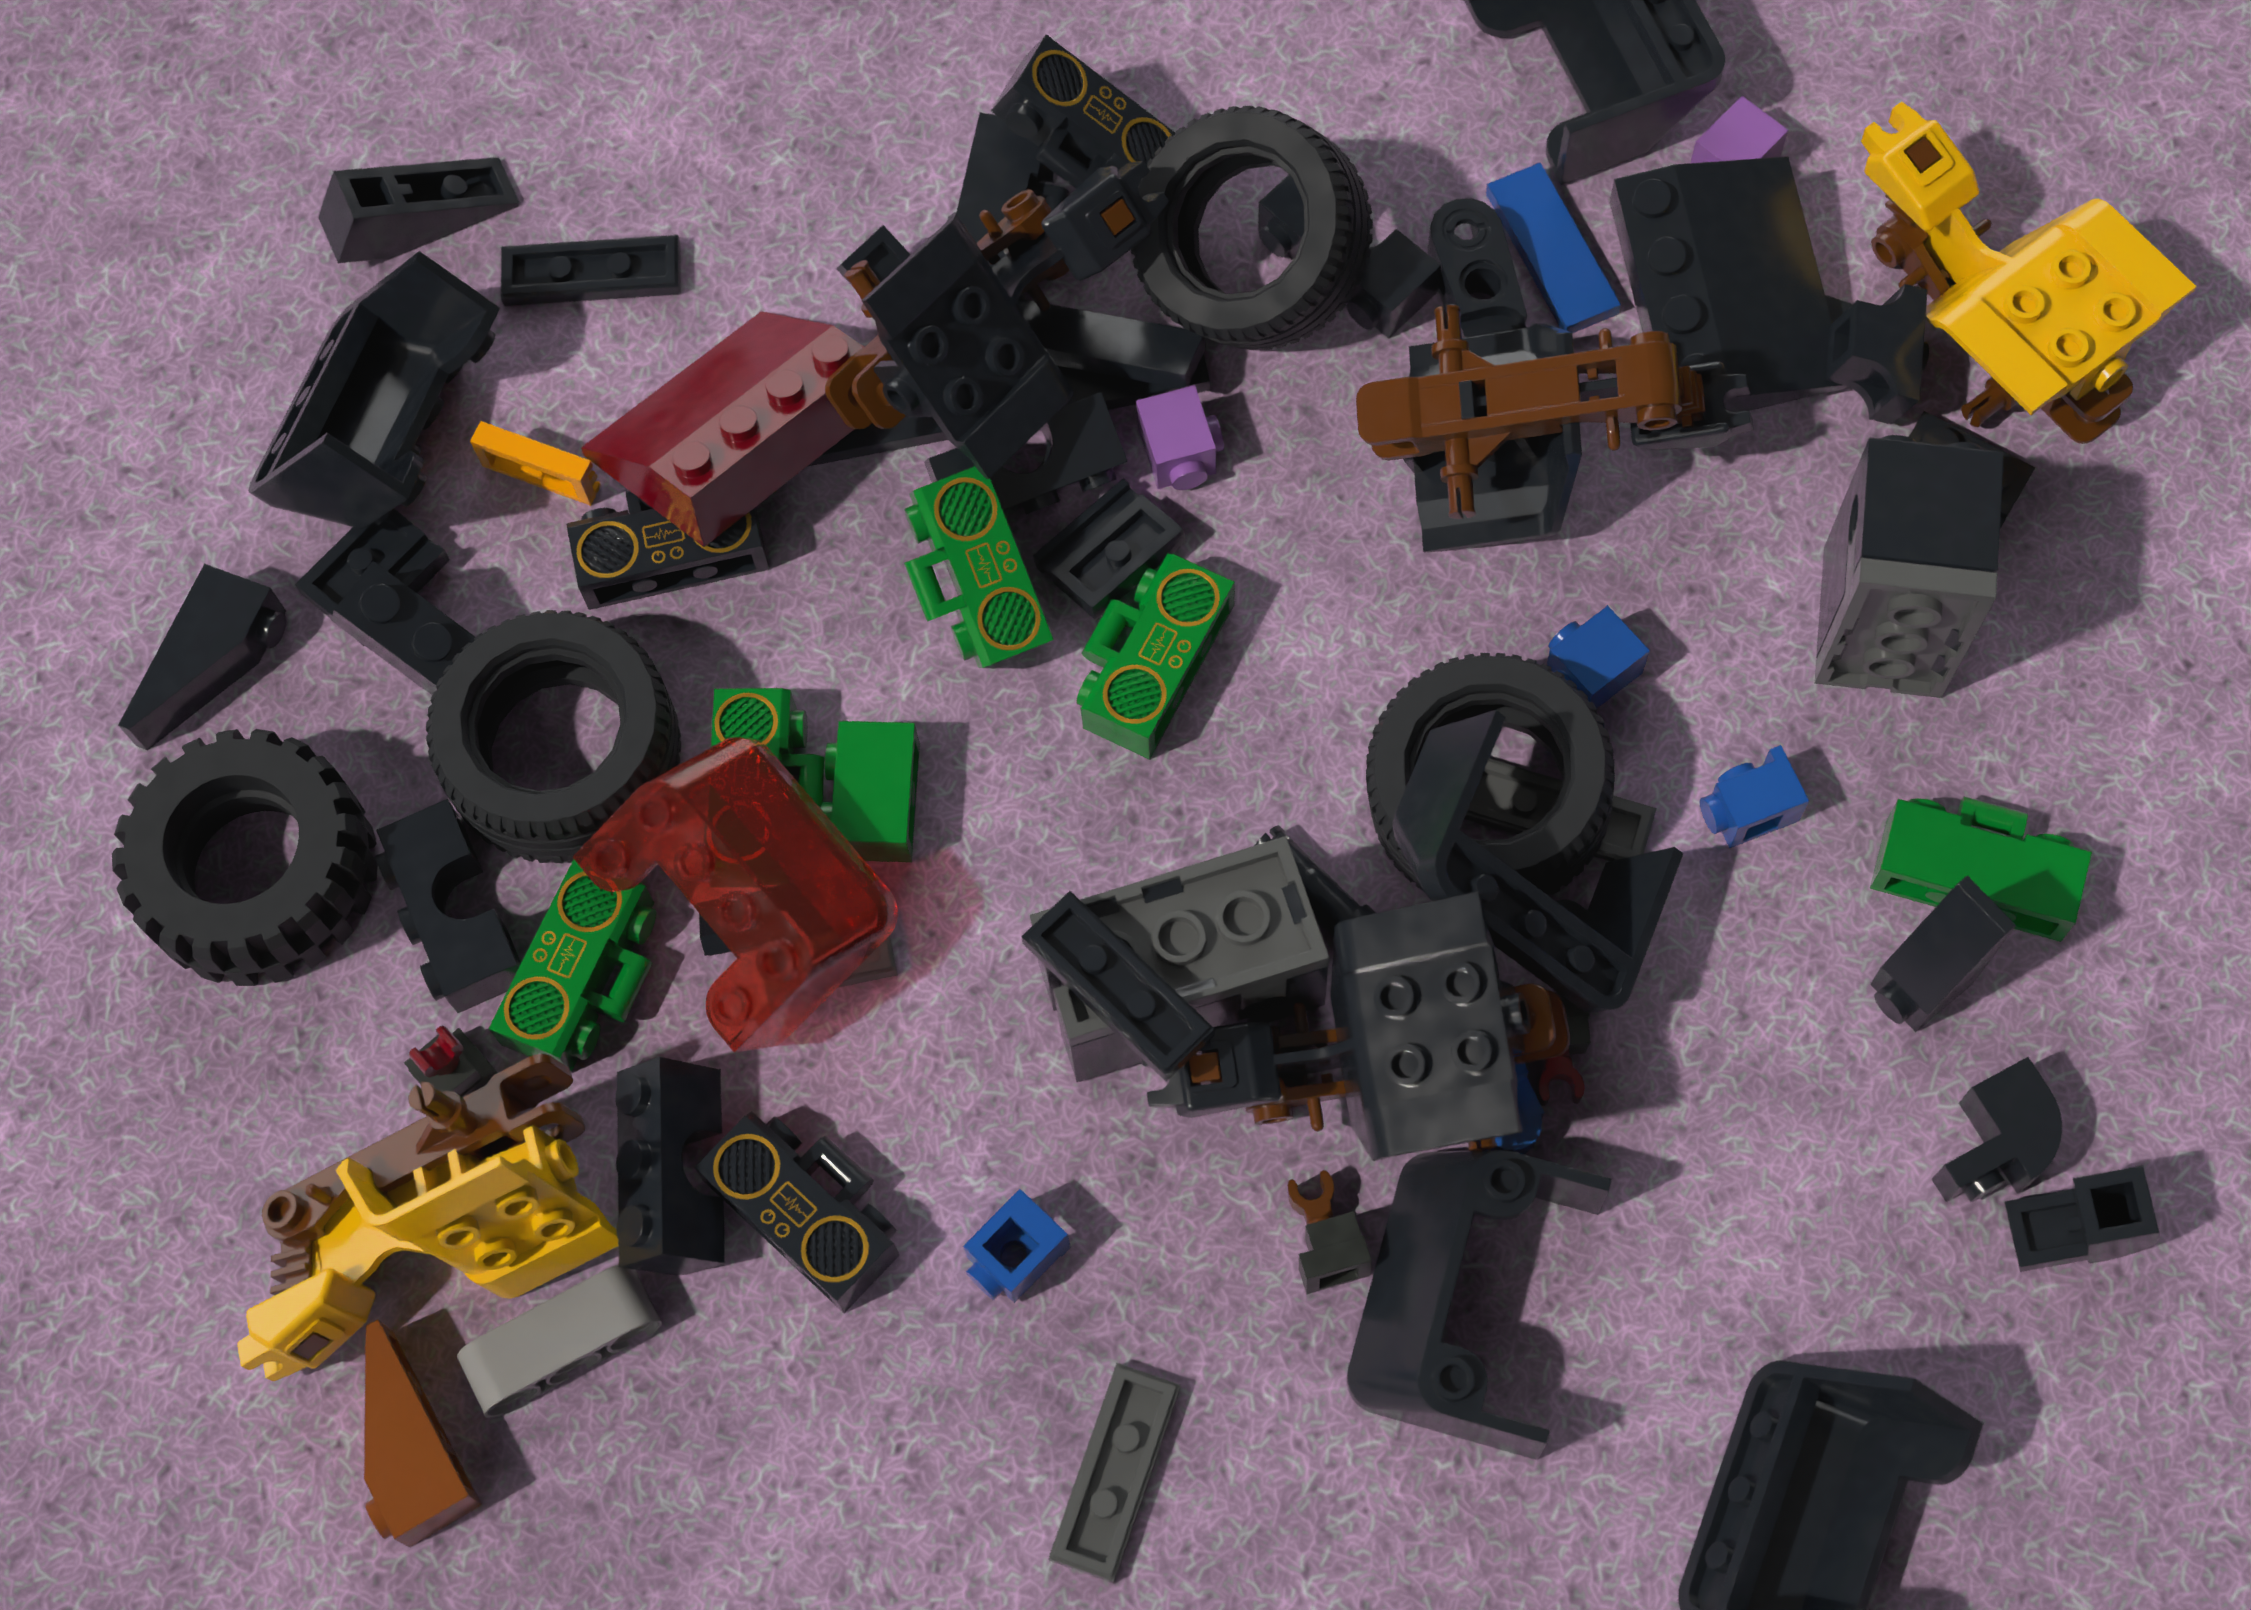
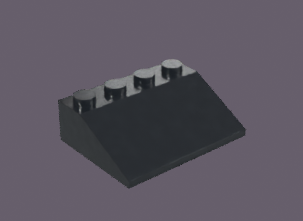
(1728, 273)

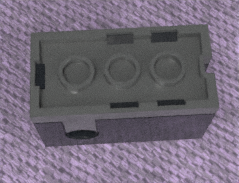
(1909, 566)
(1221, 933)

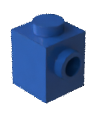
(1598, 655)

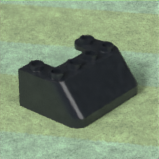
(1629, 63)
(369, 393)
(1818, 1486)

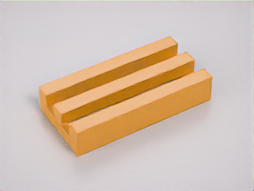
(535, 463)

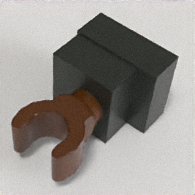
(1334, 1243)

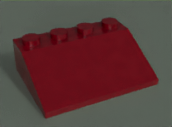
(730, 424)

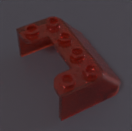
(761, 874)

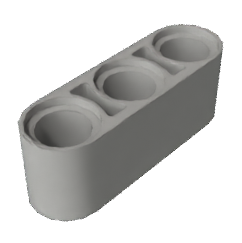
(556, 1337)

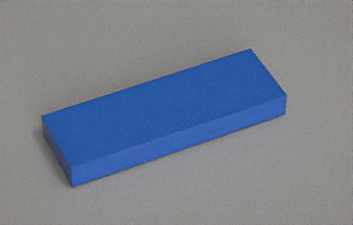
(1553, 249)

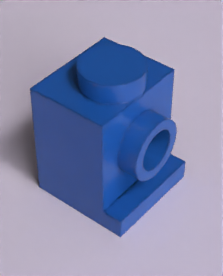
(1755, 800)
(1020, 1224)

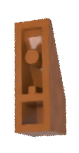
(406, 1452)

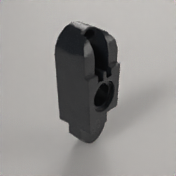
(1476, 266)

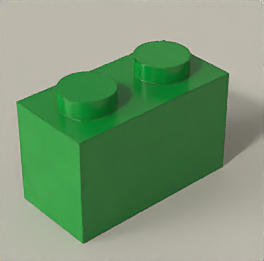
(874, 787)

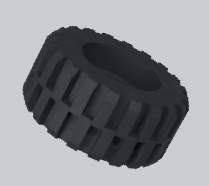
(195, 800)

